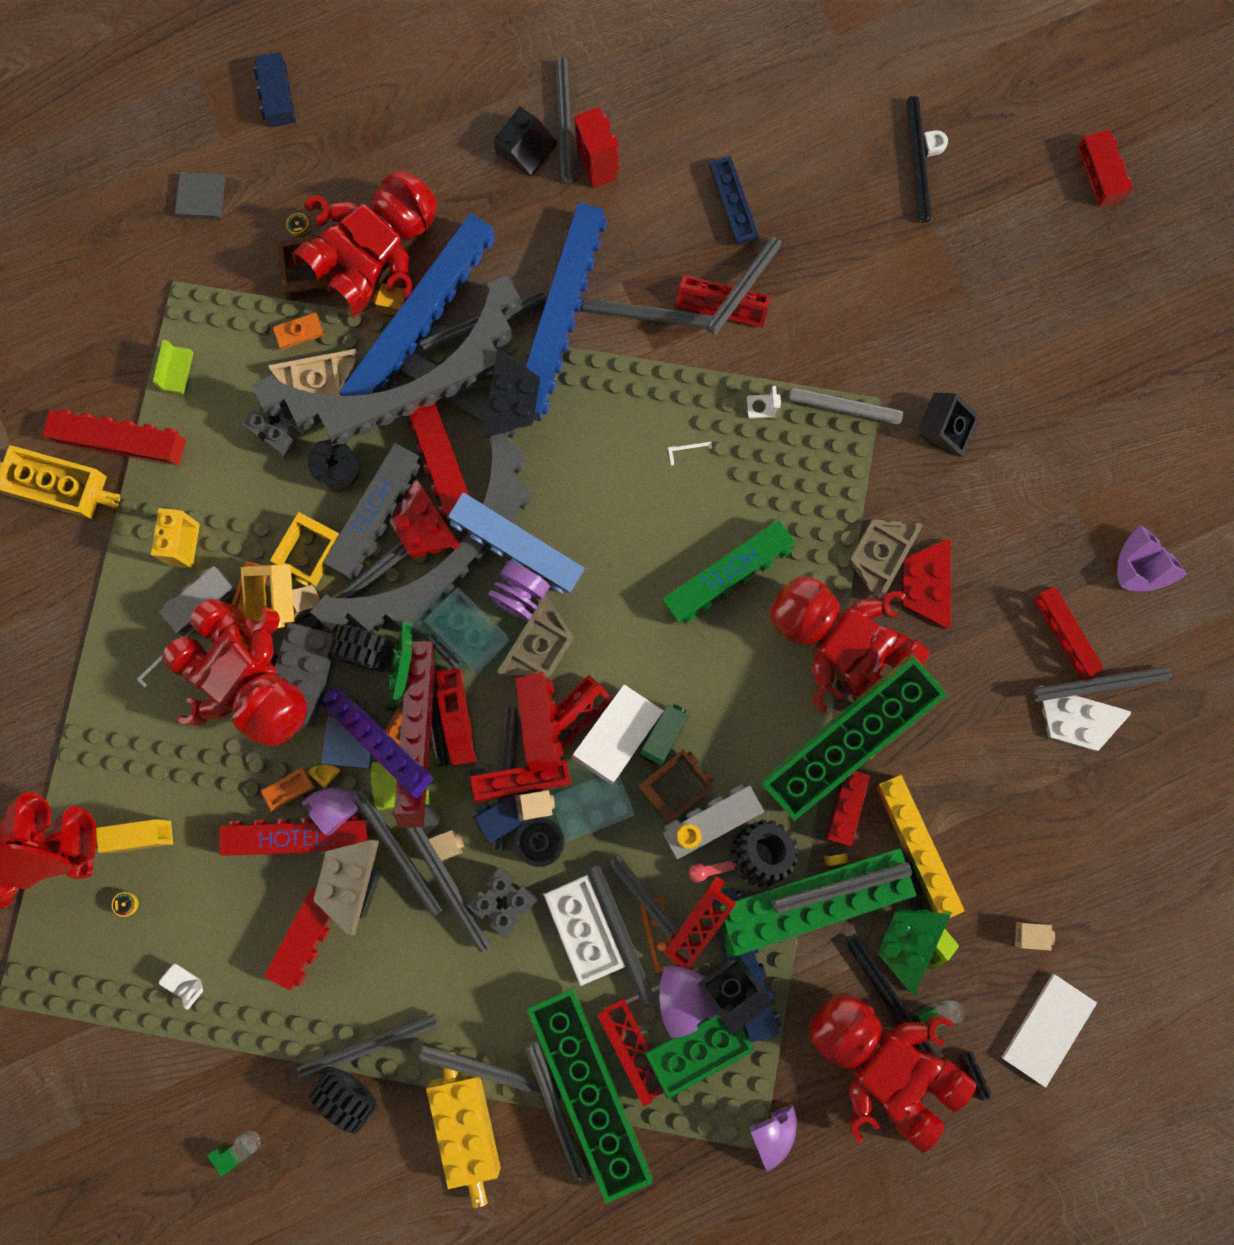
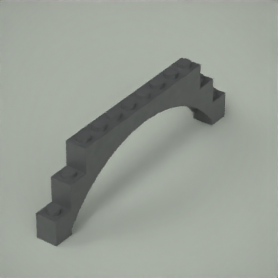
(355, 415)
(413, 601)

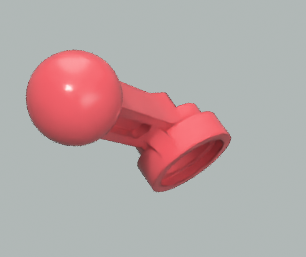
(699, 872)

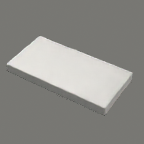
(617, 734)
(584, 930)
(1049, 1030)

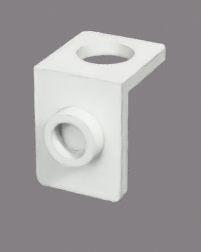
(771, 401)
(182, 984)

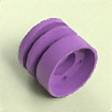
(519, 589)

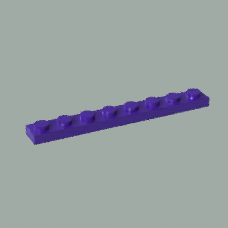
(376, 741)

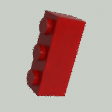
(1105, 167)
(847, 809)

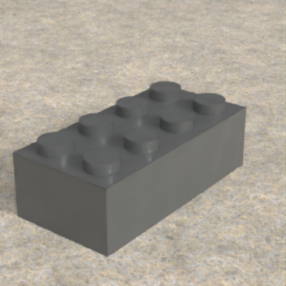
(306, 664)

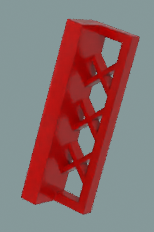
(708, 296)
(1068, 633)
(579, 701)
(517, 782)
(694, 918)
(622, 1049)

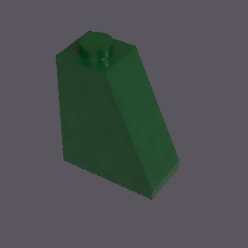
(664, 735)

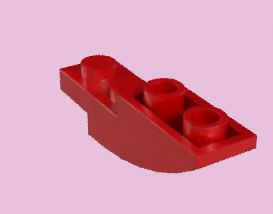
(455, 717)

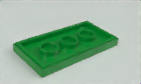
(692, 1058)

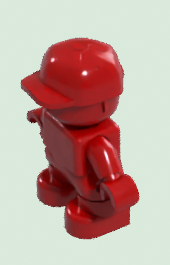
(369, 238)
(845, 639)
(237, 674)
(34, 854)
(890, 1068)

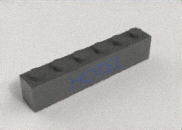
(373, 511)

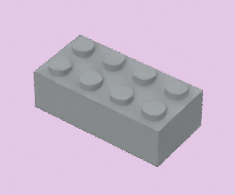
(717, 819)

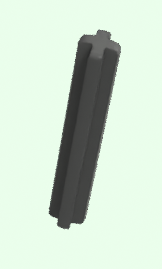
(643, 896)

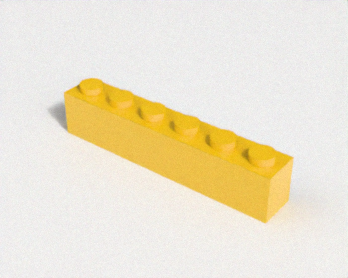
(919, 846)

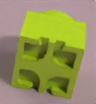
(385, 787)

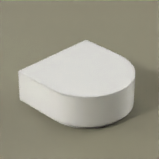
(935, 142)

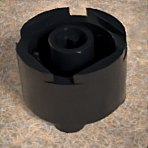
(340, 475)
(528, 850)

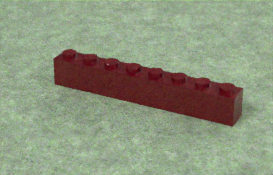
(416, 729)

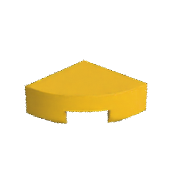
(324, 774)

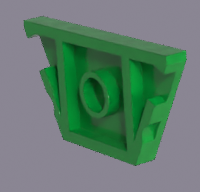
(401, 659)
(911, 944)

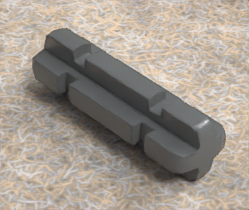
(446, 652)

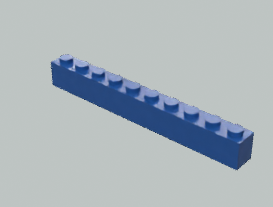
(564, 301)
(421, 309)

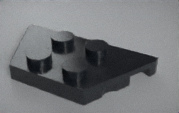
(511, 396)

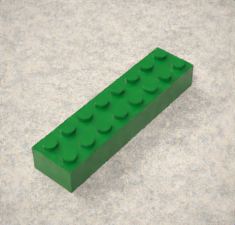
(853, 737)
(755, 924)
(590, 1095)

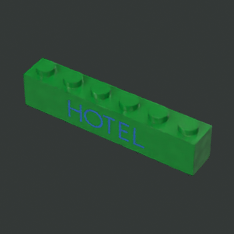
(728, 573)

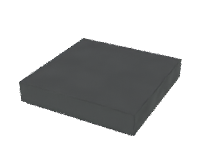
(200, 195)

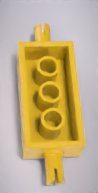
(54, 482)
(464, 1132)

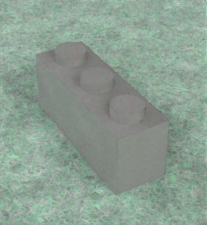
(209, 586)

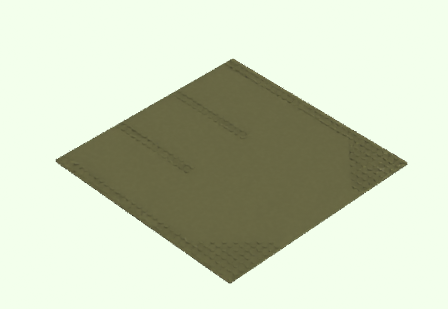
(597, 498)

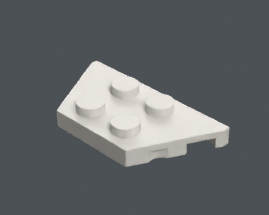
(1082, 721)

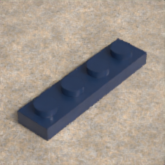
(733, 200)

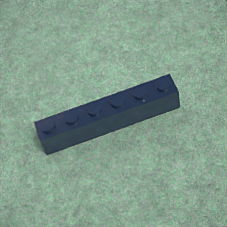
(766, 1022)

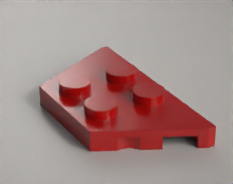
(421, 524)
(928, 583)

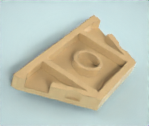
(317, 374)

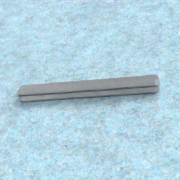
(846, 405)

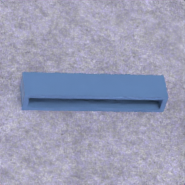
(515, 543)

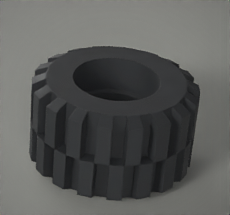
(361, 648)
(780, 846)
(343, 1100)

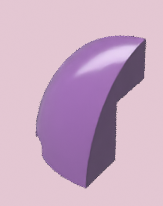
(1146, 564)
(331, 807)
(683, 1001)
(775, 1136)

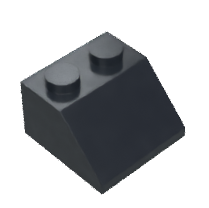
(524, 141)
(948, 423)
(735, 994)

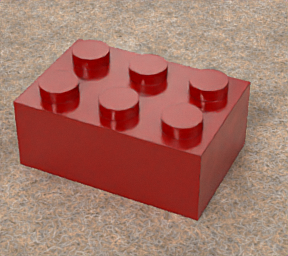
(596, 146)

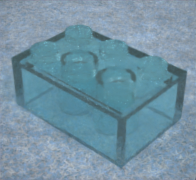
(467, 630)
(591, 807)

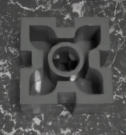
(277, 436)
(518, 900)

